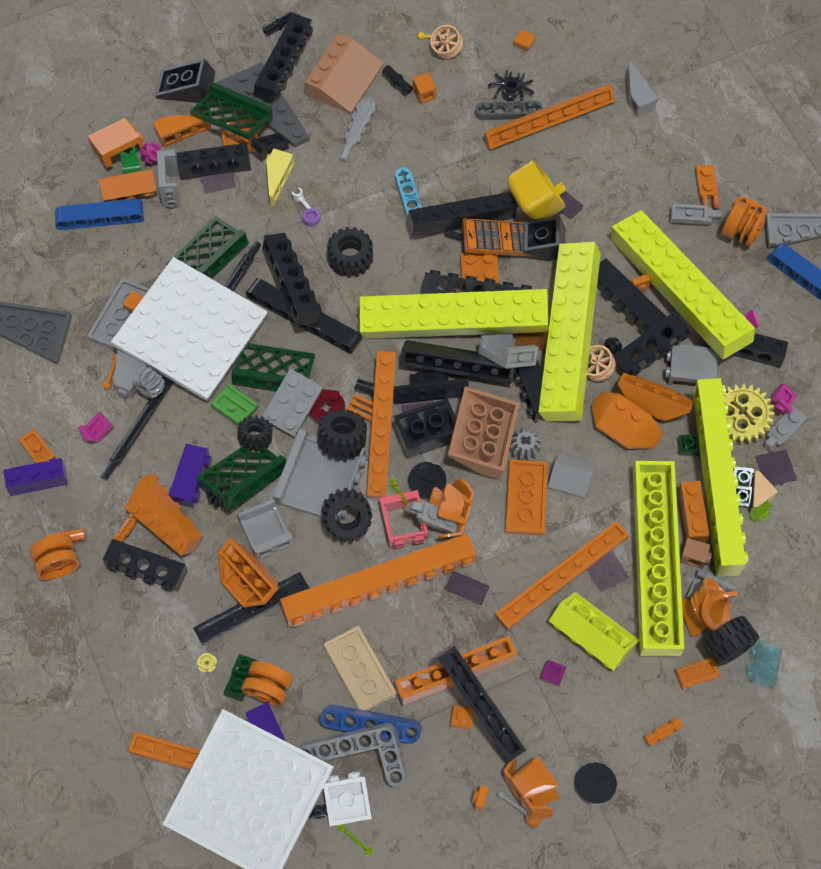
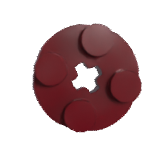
(327, 397)

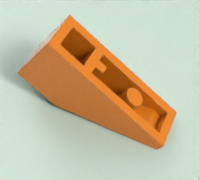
(178, 127)

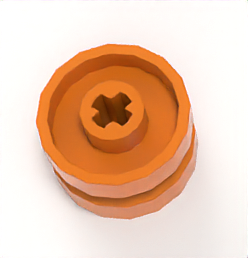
(54, 557)
(267, 683)

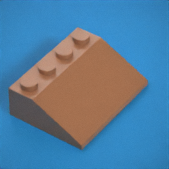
(343, 74)
(483, 432)

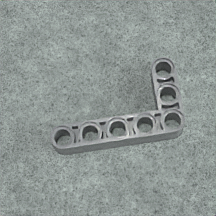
(357, 746)

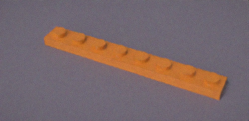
(549, 116)
(381, 425)
(561, 575)

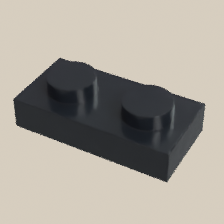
(267, 143)

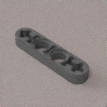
(508, 106)

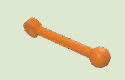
(107, 385)

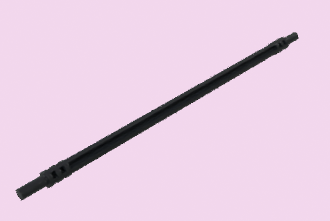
(153, 403)

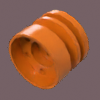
(743, 223)

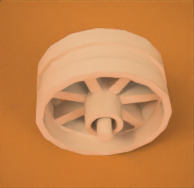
(446, 41)
(598, 363)

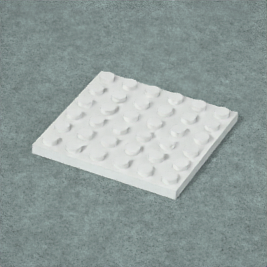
(189, 328)
(248, 795)

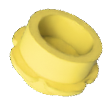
(206, 657)

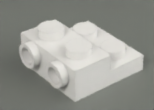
(347, 799)

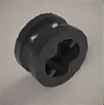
(318, 812)

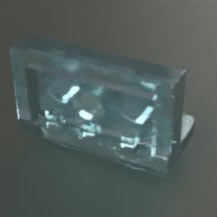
(765, 664)

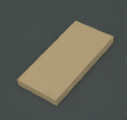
(360, 669)

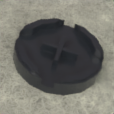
(426, 477)
(595, 783)

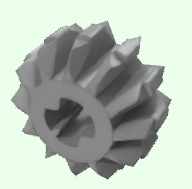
(148, 382)
(525, 444)

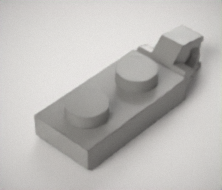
(694, 214)
(785, 428)
(427, 515)

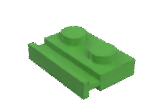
(234, 404)

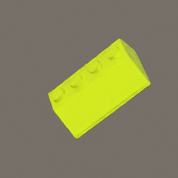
(593, 630)

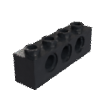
(213, 161)
(654, 334)
(764, 351)
(118, 551)

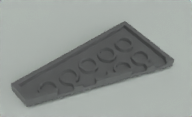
(284, 118)
(35, 328)

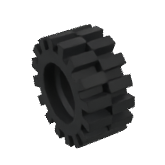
(255, 441)

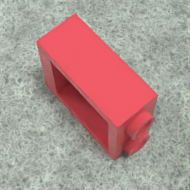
(395, 502)

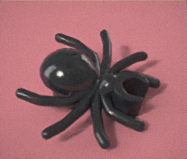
(511, 85)

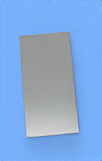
(113, 314)

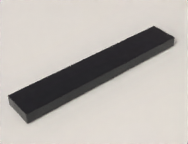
(239, 616)

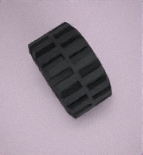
(345, 240)
(342, 434)
(348, 530)
(731, 640)

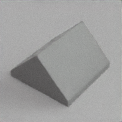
(571, 476)

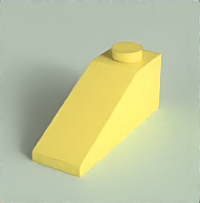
(278, 170)

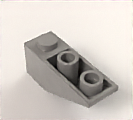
(640, 96)

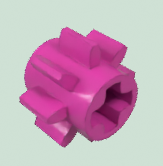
(149, 152)

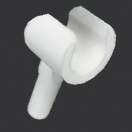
(300, 198)

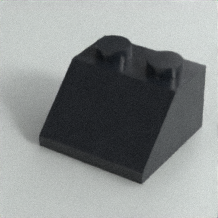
(544, 236)

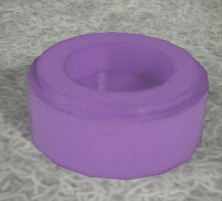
(311, 217)

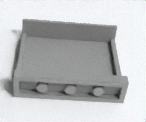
(314, 475)

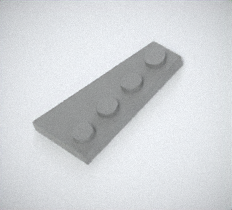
(792, 227)

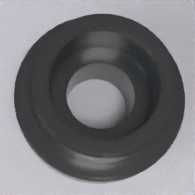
(613, 345)

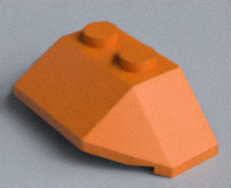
(654, 398)
(625, 422)
(245, 575)

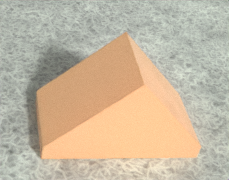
(762, 490)

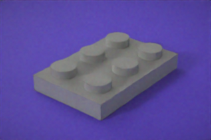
(292, 402)

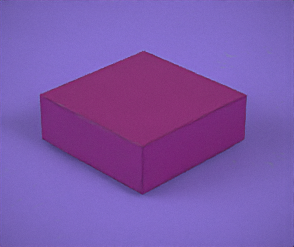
(553, 673)

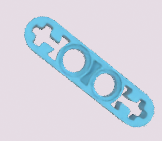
(407, 198)

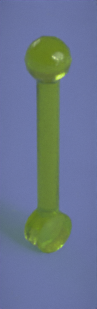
(393, 482)
(368, 850)

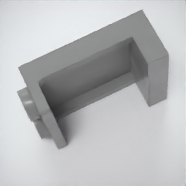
(166, 168)
(501, 351)
(690, 363)
(265, 529)

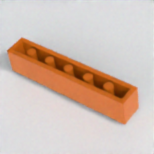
(437, 679)

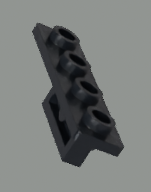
(429, 387)

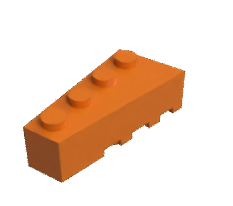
(163, 516)

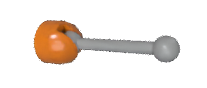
(533, 823)

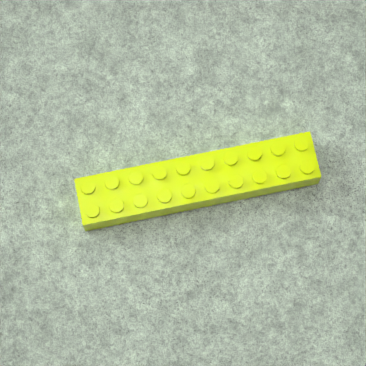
(683, 285)
(454, 314)
(570, 332)
(719, 478)
(657, 559)

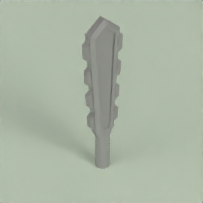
(360, 118)

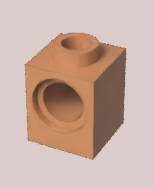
(695, 553)

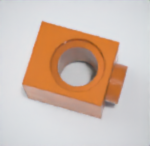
(424, 87)

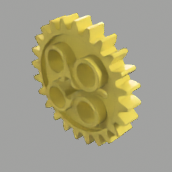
(755, 403)

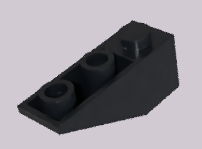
(530, 381)

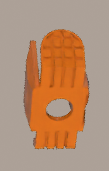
(452, 503)
(535, 784)

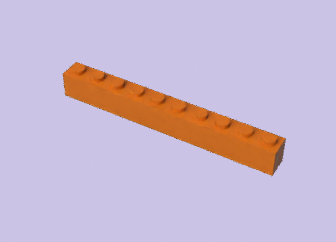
(378, 580)

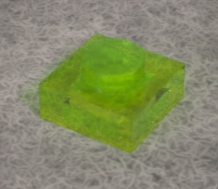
(761, 512)

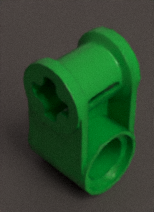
(130, 160)

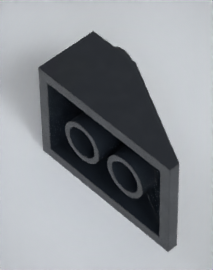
(186, 81)

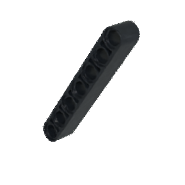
(326, 328)

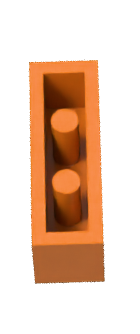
(128, 185)
(693, 511)

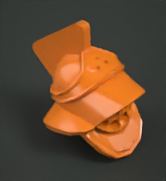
(707, 607)

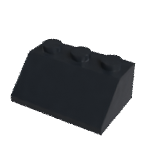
(426, 427)

